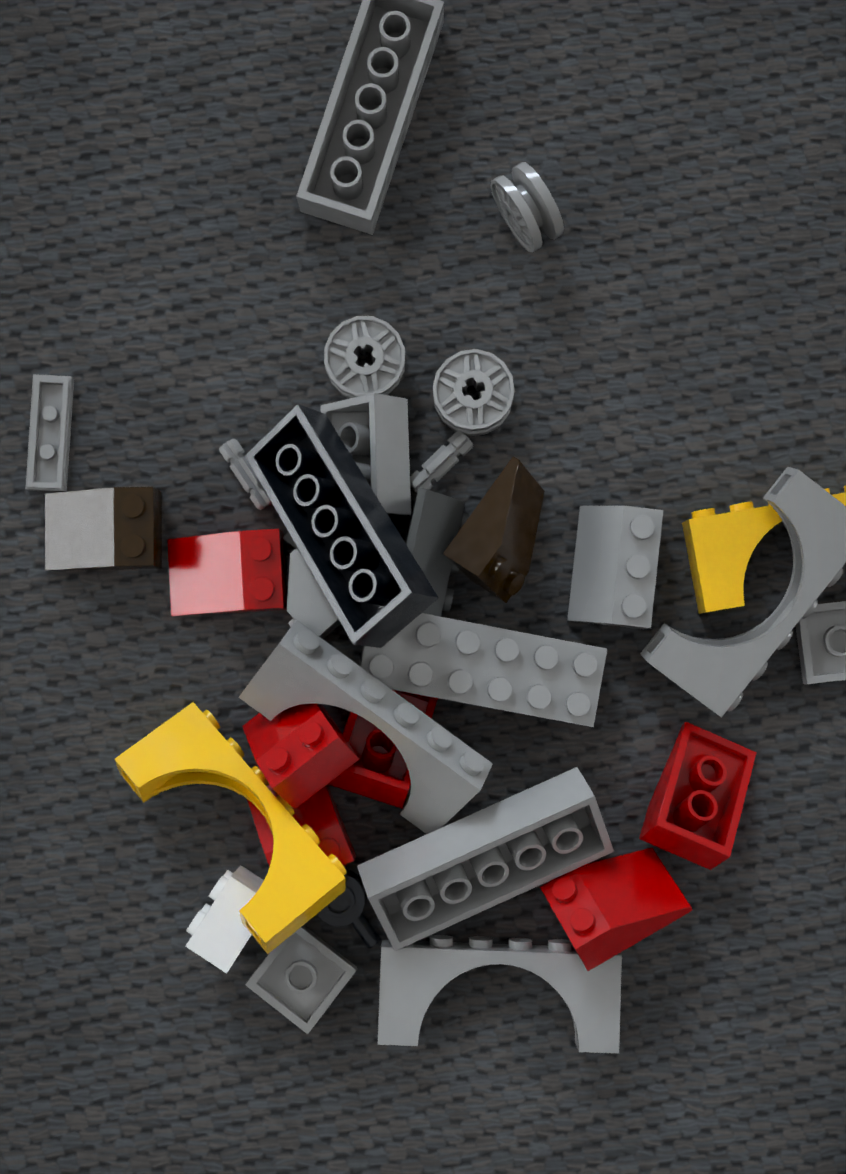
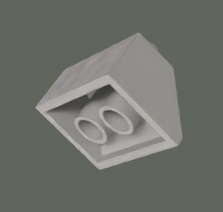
(378, 440)
(615, 566)

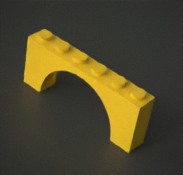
(721, 550)
(194, 752)

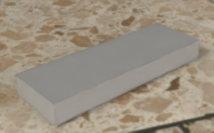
(49, 433)

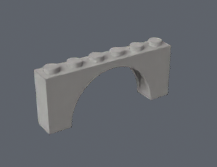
(722, 668)
(311, 671)
(421, 969)

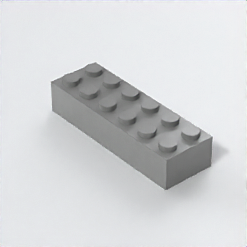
(370, 111)
(491, 668)
(485, 858)

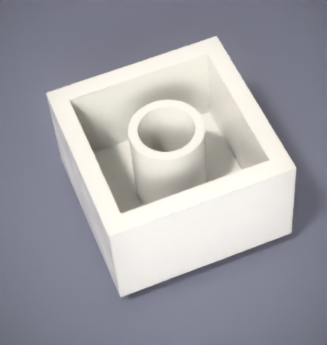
(218, 928)

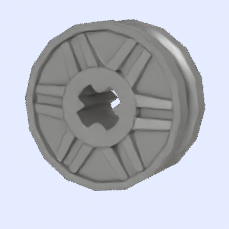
(527, 206)
(358, 336)
(483, 372)

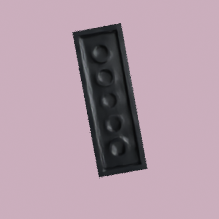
(340, 528)

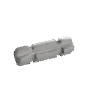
(233, 453)
(441, 461)

